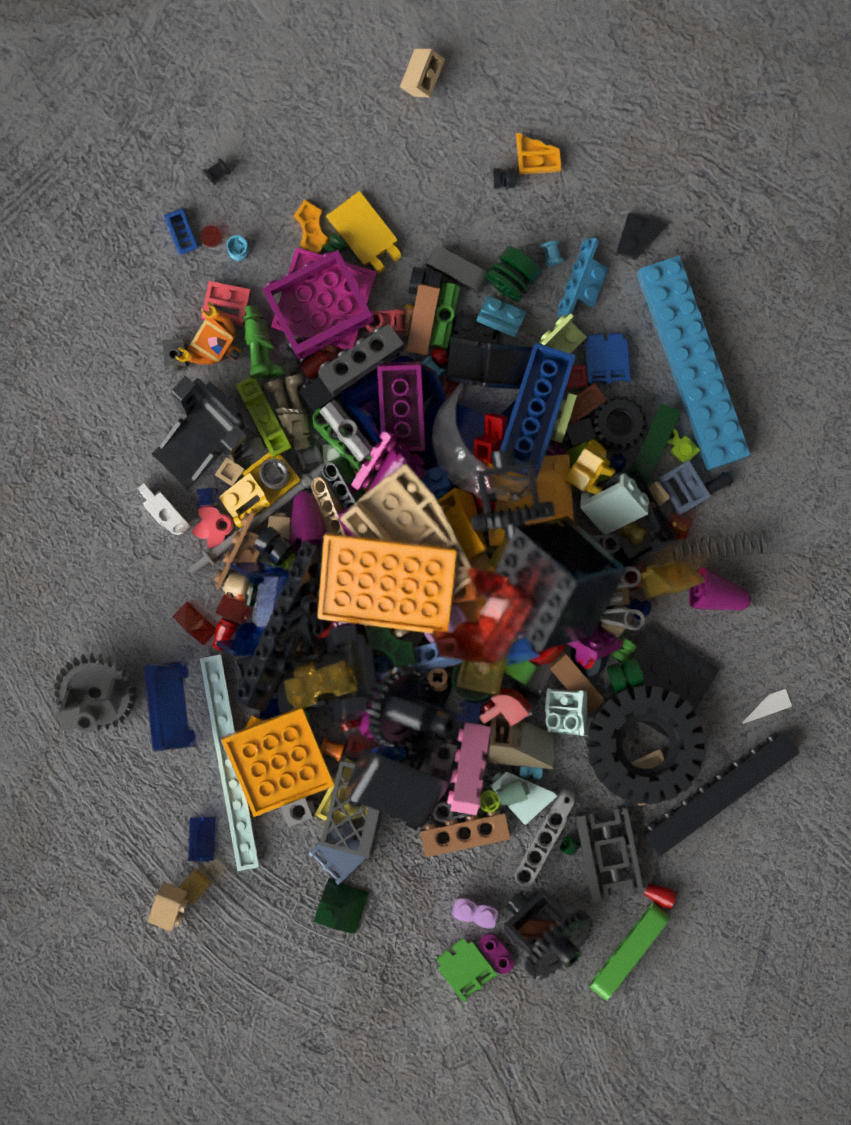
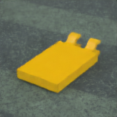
(364, 231)

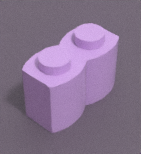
(481, 913)

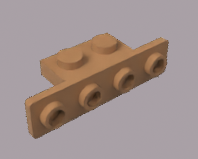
(243, 549)

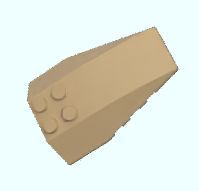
(405, 512)

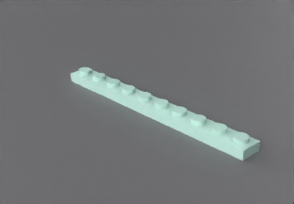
(235, 800)

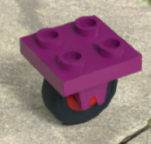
(591, 652)

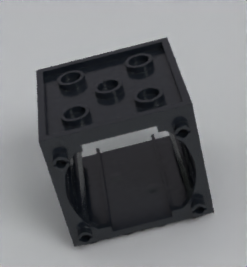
(564, 577)

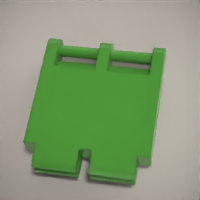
(465, 968)

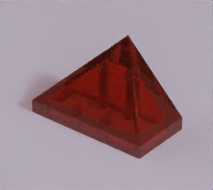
(194, 623)

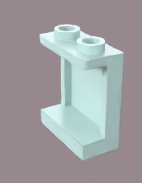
(615, 505)

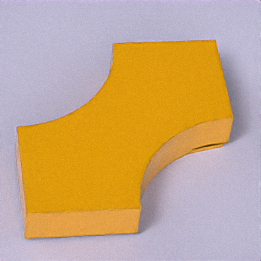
(309, 218)

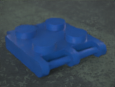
(606, 358)

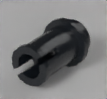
(719, 482)

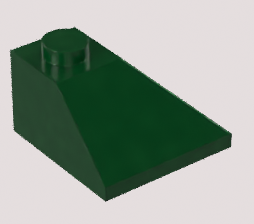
(340, 907)

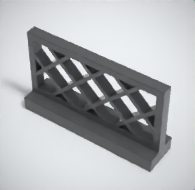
(370, 828)

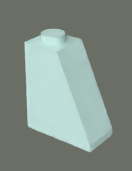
(537, 799)

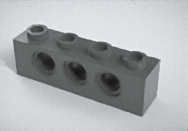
(338, 382)

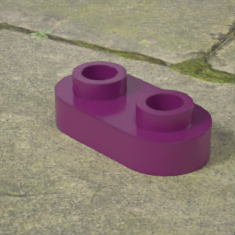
(496, 953)

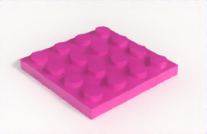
(323, 299)

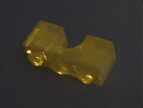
(334, 678)

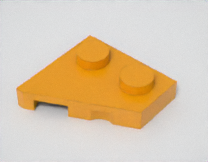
(536, 156)

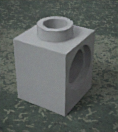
(291, 818)

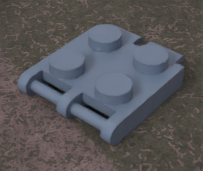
(341, 861)

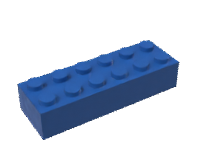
(537, 405)

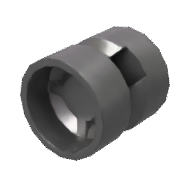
(274, 474)

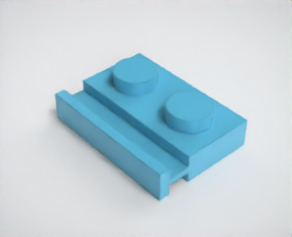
(501, 316)

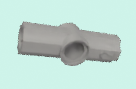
(337, 420)

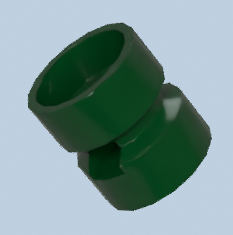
(625, 675)

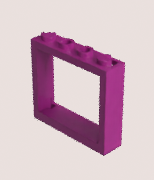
(332, 334)

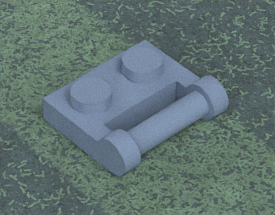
(689, 484)

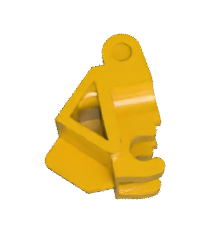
(588, 467)

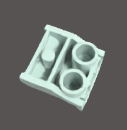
(566, 712)

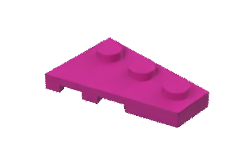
(364, 477)

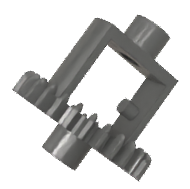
(89, 707)

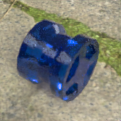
(207, 497)

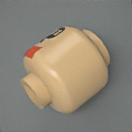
(237, 586)

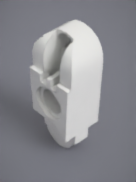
(163, 511)

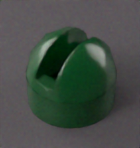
(569, 846)

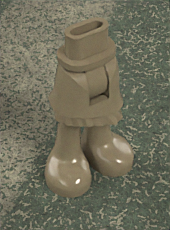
(293, 420)

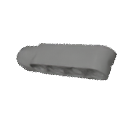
(563, 809)

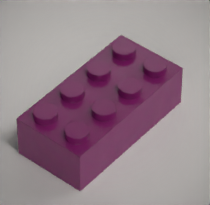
(402, 402)

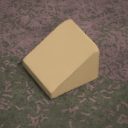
(659, 493)

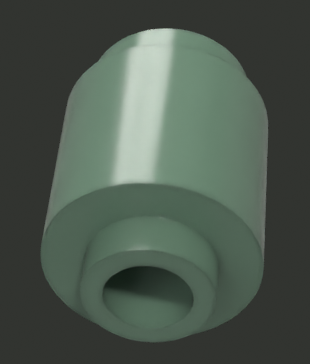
(513, 792)

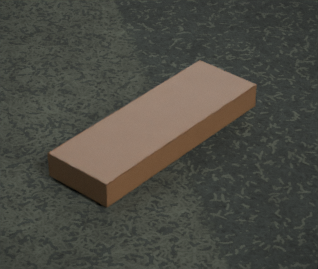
(574, 680)

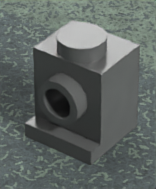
(170, 346)

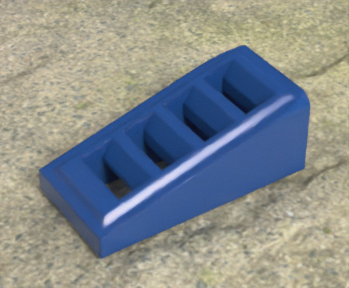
(176, 214)

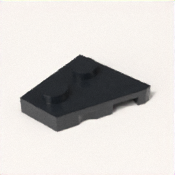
(638, 235)

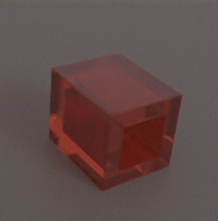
(233, 609)

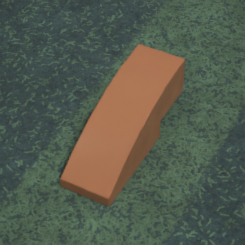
(423, 319)

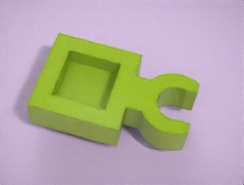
(682, 448)

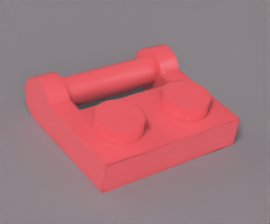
(229, 297)

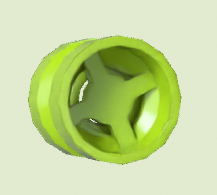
(489, 801)

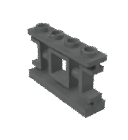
(593, 857)

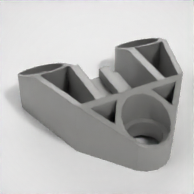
(620, 617)

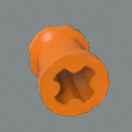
(332, 749)

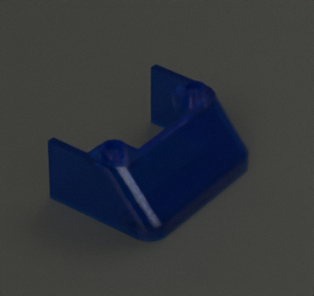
(362, 399)
(270, 583)
(168, 706)

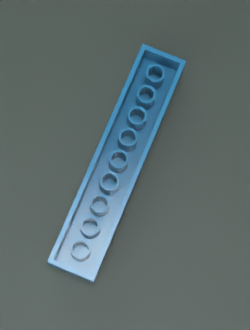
(693, 363)

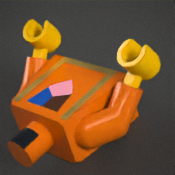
(212, 340)

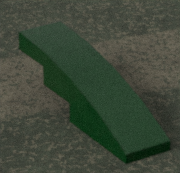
(655, 441)

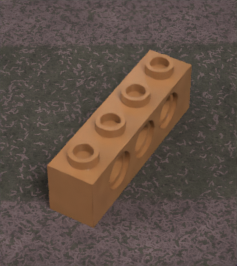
(434, 847)

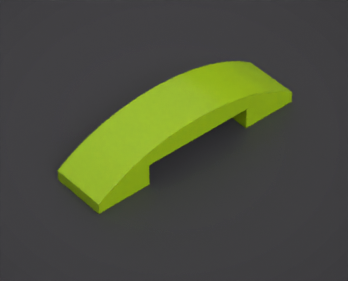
(263, 416)

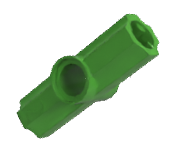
(447, 303)

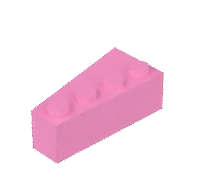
(470, 768)

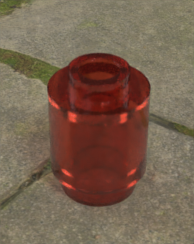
(312, 364)

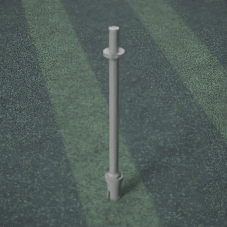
(306, 482)

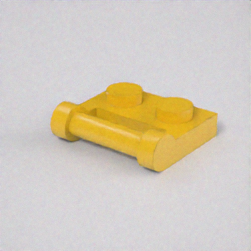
(241, 494)

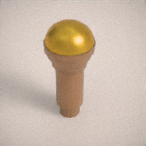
(408, 310)

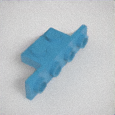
(585, 279)

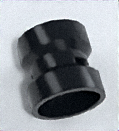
(504, 178)

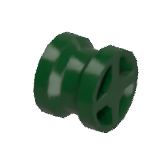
(335, 243)

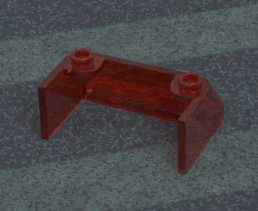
(496, 626)

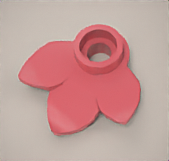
(210, 528)

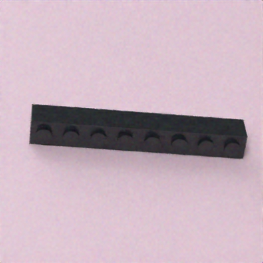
(720, 793)

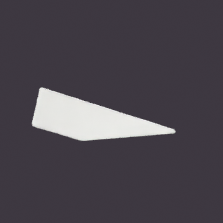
(771, 704)

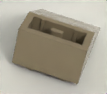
(520, 744)

